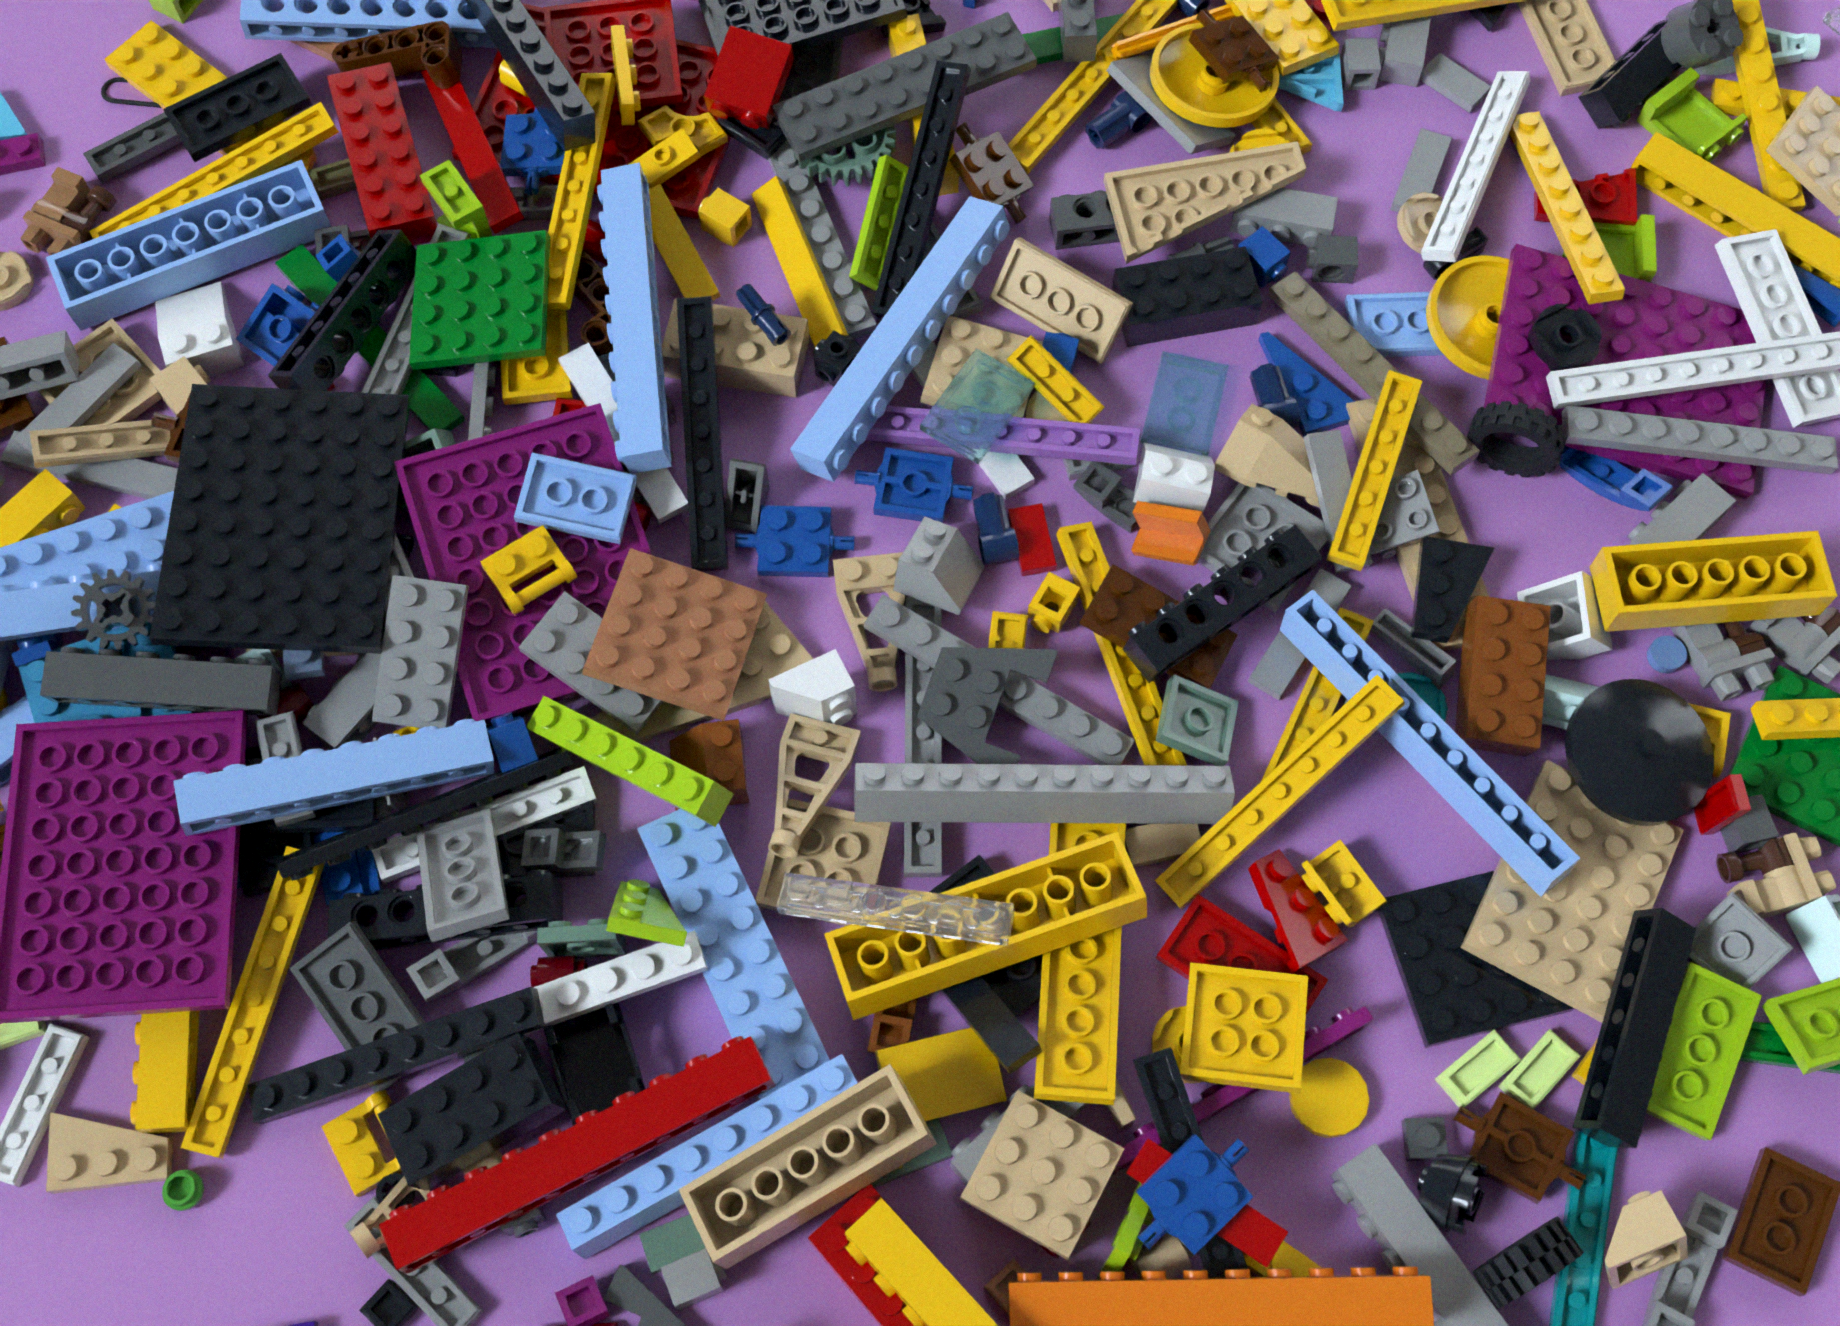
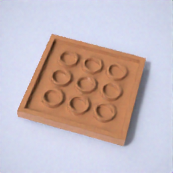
(675, 634)

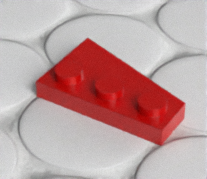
(1605, 197)
(1299, 915)

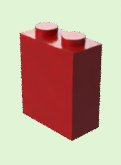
(748, 77)

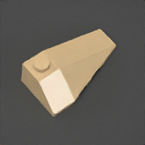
(1267, 453)

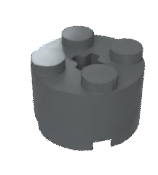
(1701, 33)

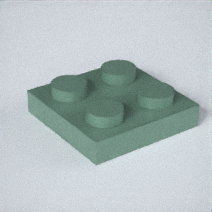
(1197, 721)
(583, 941)

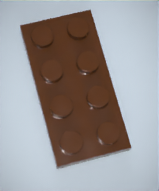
(1127, 600)

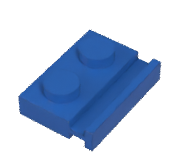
(352, 876)

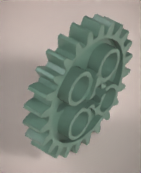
(865, 155)

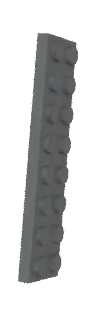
(899, 87)

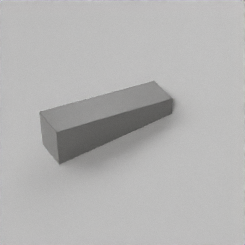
(1419, 653)

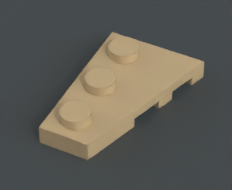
(103, 1156)

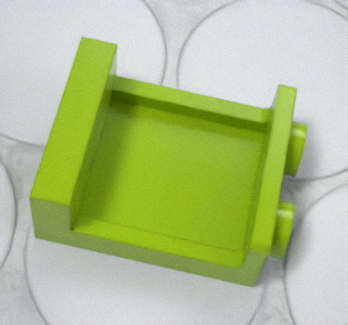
(1690, 118)
(456, 200)
(1631, 247)

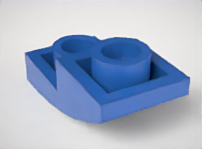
(36, 647)

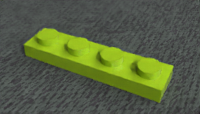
(878, 221)

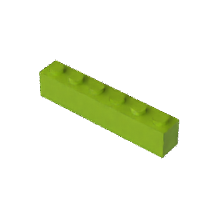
(630, 761)

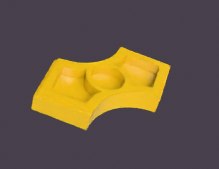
(701, 129)

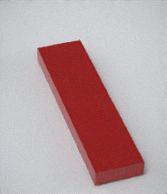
(1246, 1230)

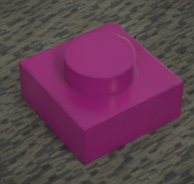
(582, 1303)

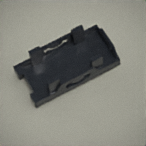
(593, 1060)

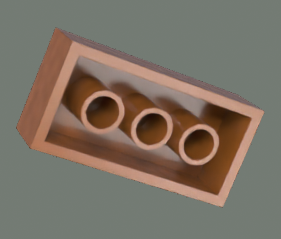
(1502, 675)

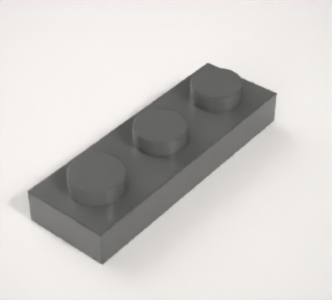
(132, 147)

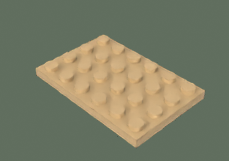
(1578, 929)

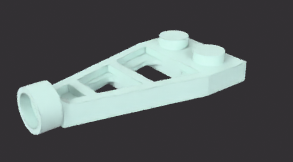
(1786, 43)

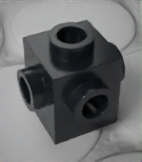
(834, 356)

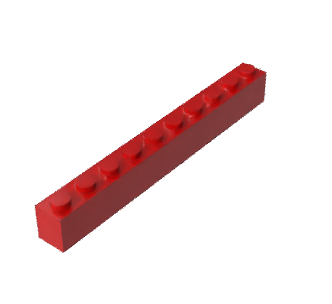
(575, 1155)

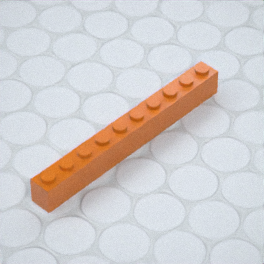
(1226, 1300)

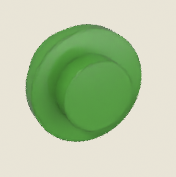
(183, 1190)

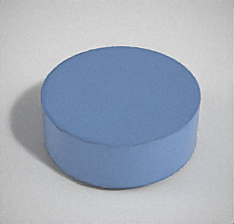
(1666, 654)

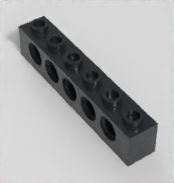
(347, 314)
(1155, 656)
(390, 931)

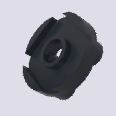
(1553, 350)

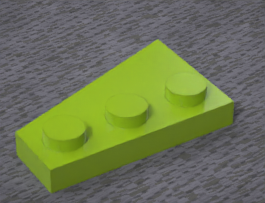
(644, 914)
(1126, 1242)

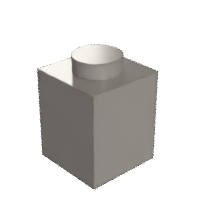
(1360, 64)
(693, 1279)

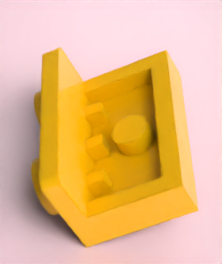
(1344, 885)

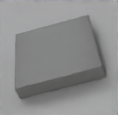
(1737, 943)

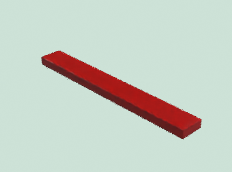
(476, 154)

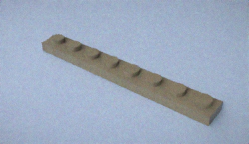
(1369, 368)

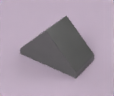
(745, 494)

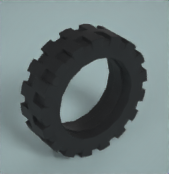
(1523, 422)

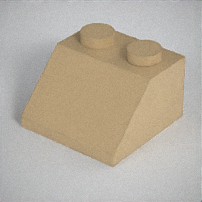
(1644, 1239)

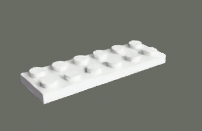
(1778, 311)

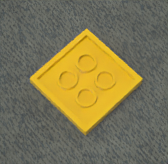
(1244, 1028)

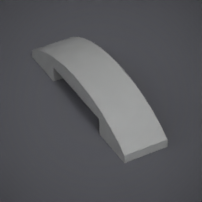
(466, 961)
(1681, 1284)

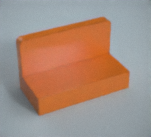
(1169, 533)

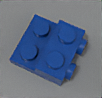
(276, 322)

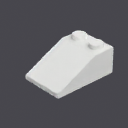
(200, 329)

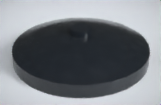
(1639, 752)

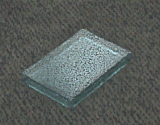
(1184, 403)
(977, 406)

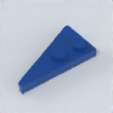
(1319, 400)

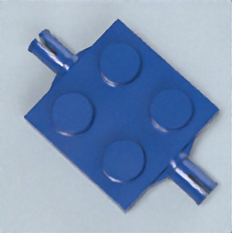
(530, 150)
(913, 485)
(794, 541)
(1194, 1194)

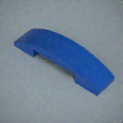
(1614, 480)

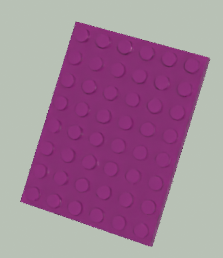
(1640, 326)
(465, 511)
(101, 883)

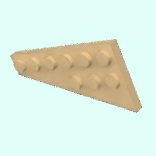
(1177, 197)
(769, 655)

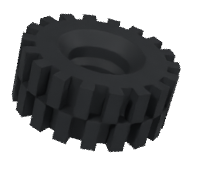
(1528, 1262)

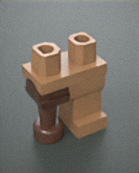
(65, 213)

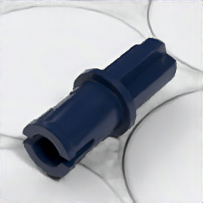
(763, 315)

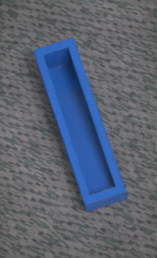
(1821, 295)

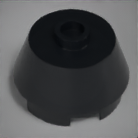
(1452, 1190)

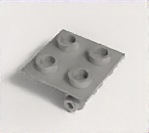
(1404, 515)

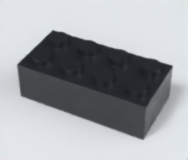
(1188, 296)
(471, 1112)

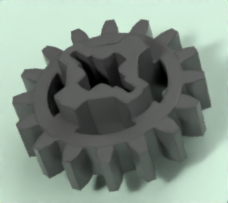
(102, 622)

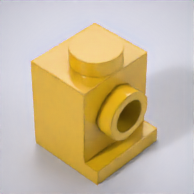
(1055, 594)

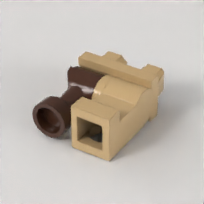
(1786, 875)

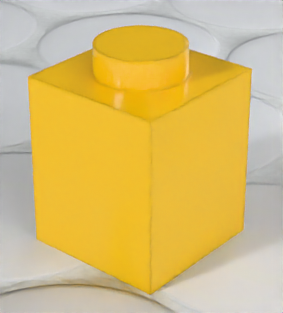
(725, 217)

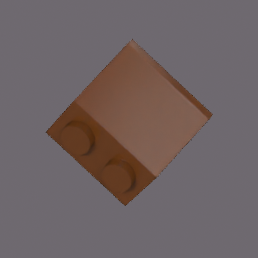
(716, 753)

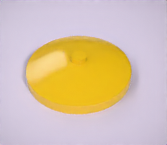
(1197, 92)
(1466, 311)

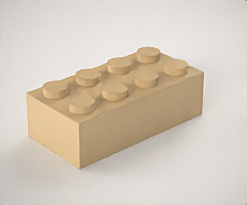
(745, 353)

